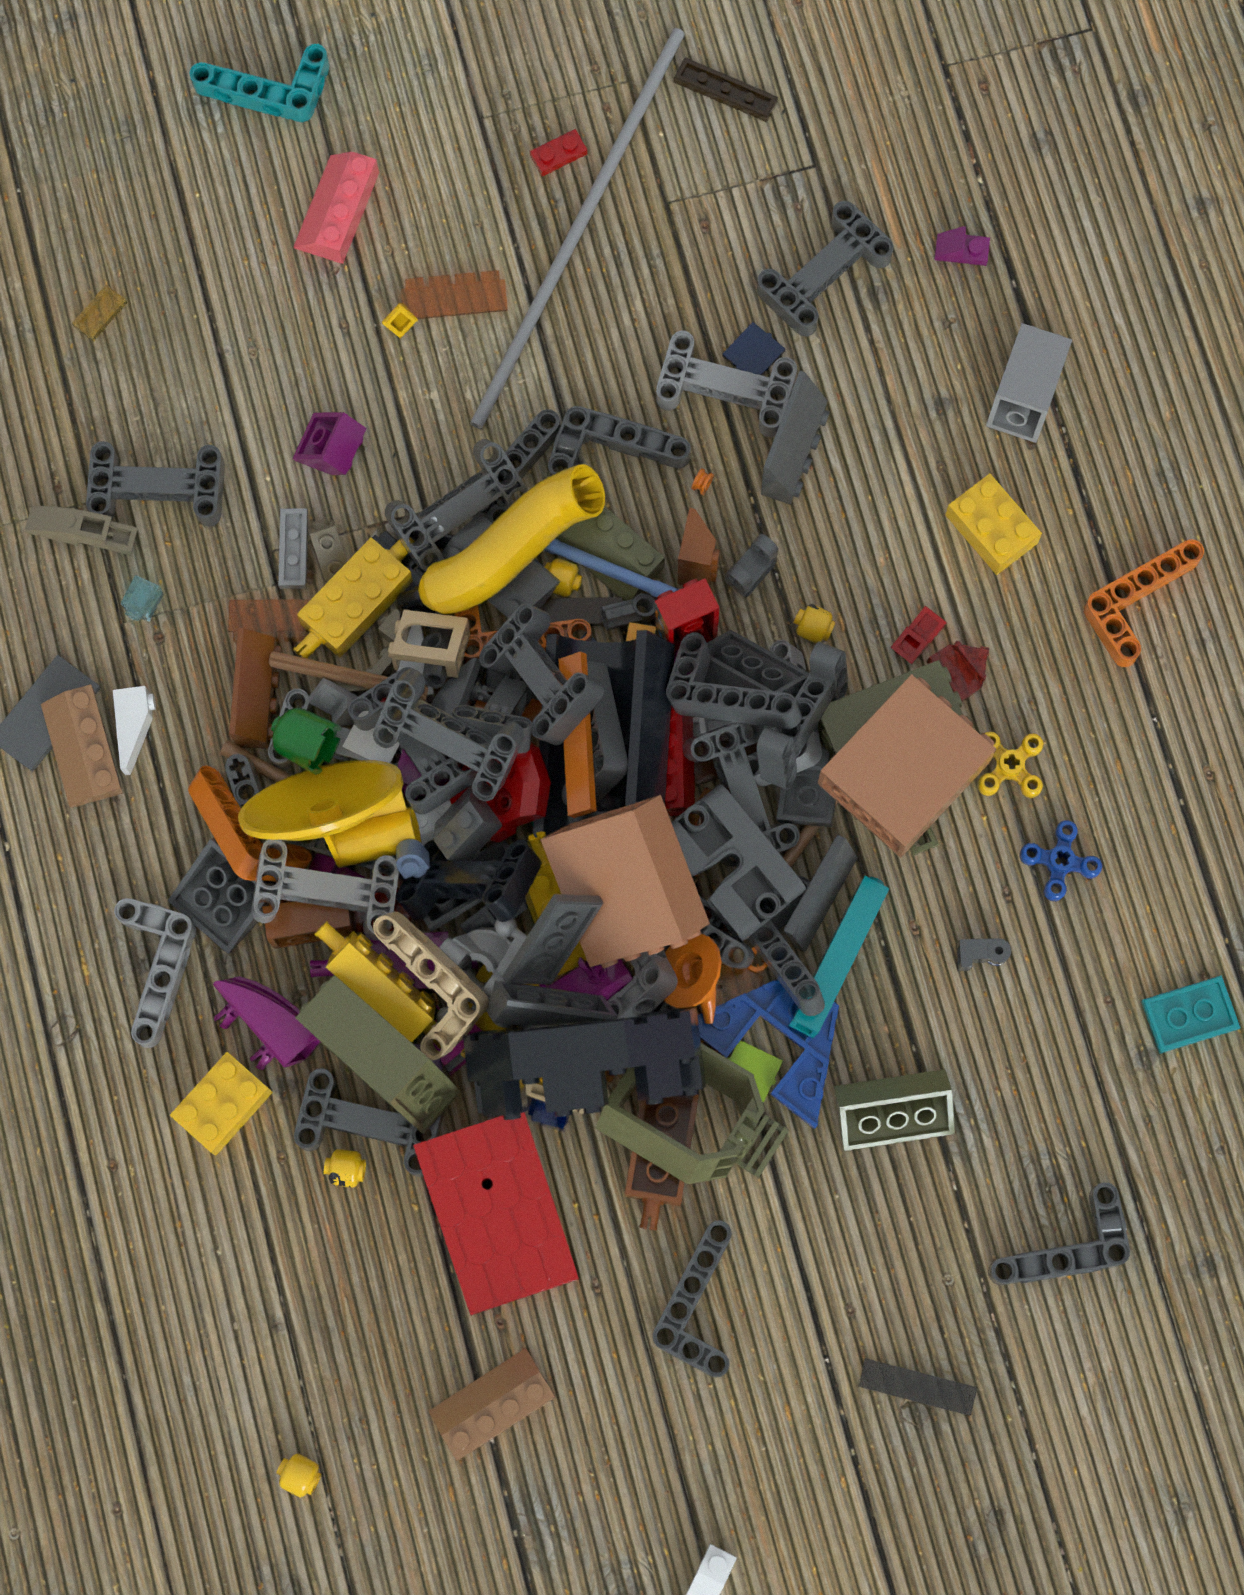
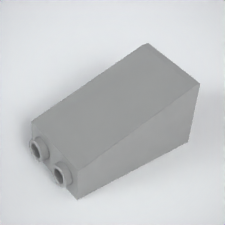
(1029, 383)

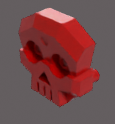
(526, 790)

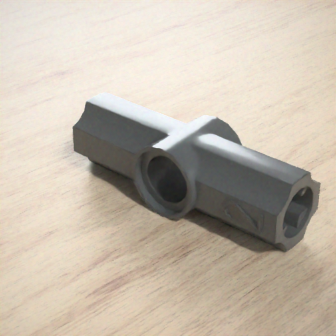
(622, 613)
(438, 638)

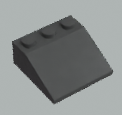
(217, 898)

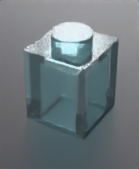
(141, 599)

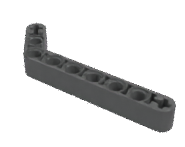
(249, 771)

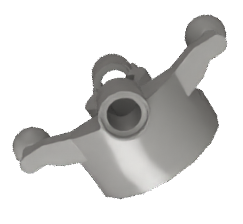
(488, 945)

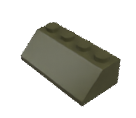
(617, 543)
(895, 1109)

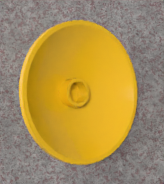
(349, 804)

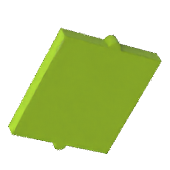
(759, 1063)

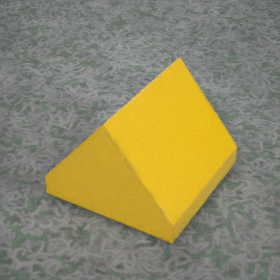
(400, 320)

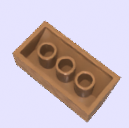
(81, 746)
(491, 1404)

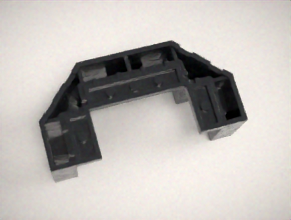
(574, 1059)

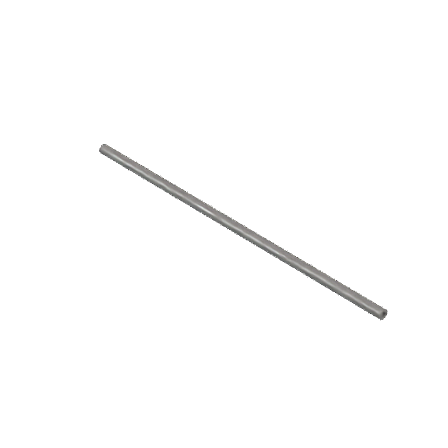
(577, 229)

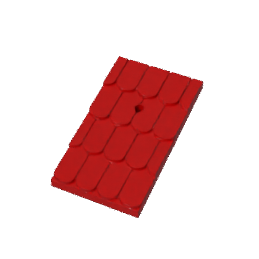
(500, 1238)

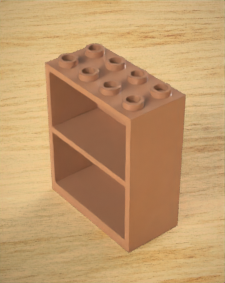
(906, 765)
(638, 873)

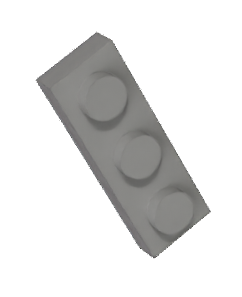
(293, 548)

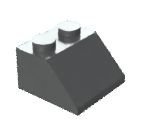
(465, 827)

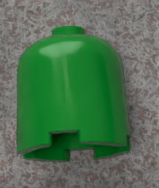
(305, 738)

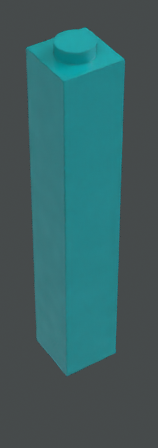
(843, 950)

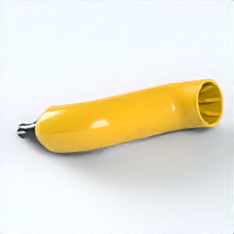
(509, 542)

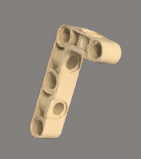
(446, 980)

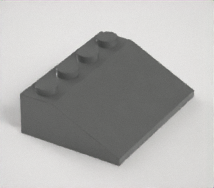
(794, 441)

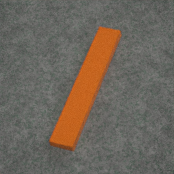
(578, 751)

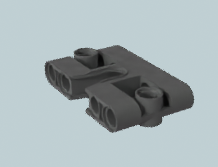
(759, 871)

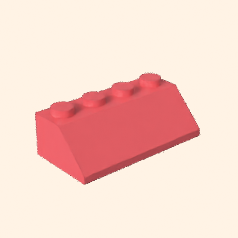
(338, 206)

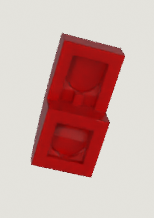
(919, 635)

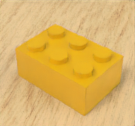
(993, 524)
(221, 1103)

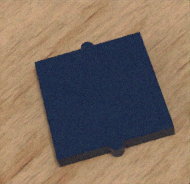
(754, 350)

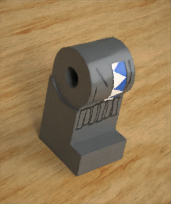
(981, 951)

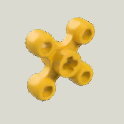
(1019, 772)

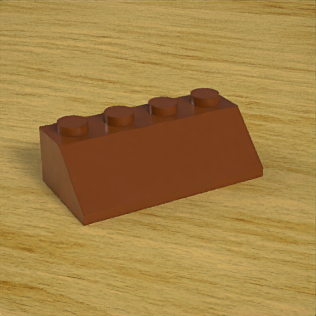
(254, 690)

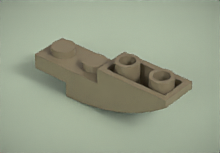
(81, 526)

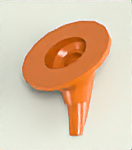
(697, 973)

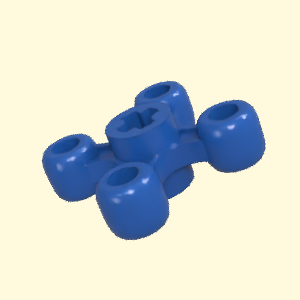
(1062, 849)

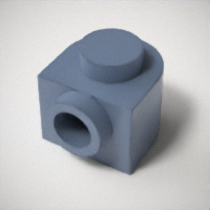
(412, 858)

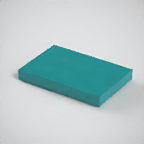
(1190, 1014)

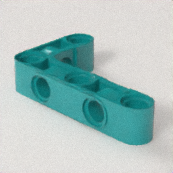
(270, 96)

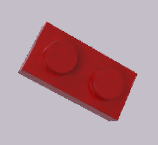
(558, 152)

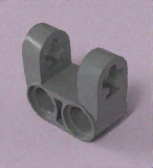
(753, 566)

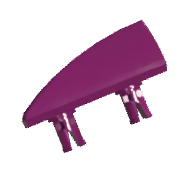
(594, 979)
(269, 1018)

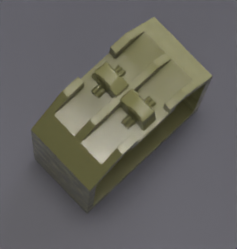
(669, 1153)

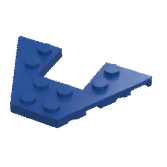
(804, 1082)

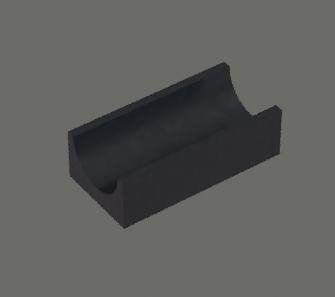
(639, 682)

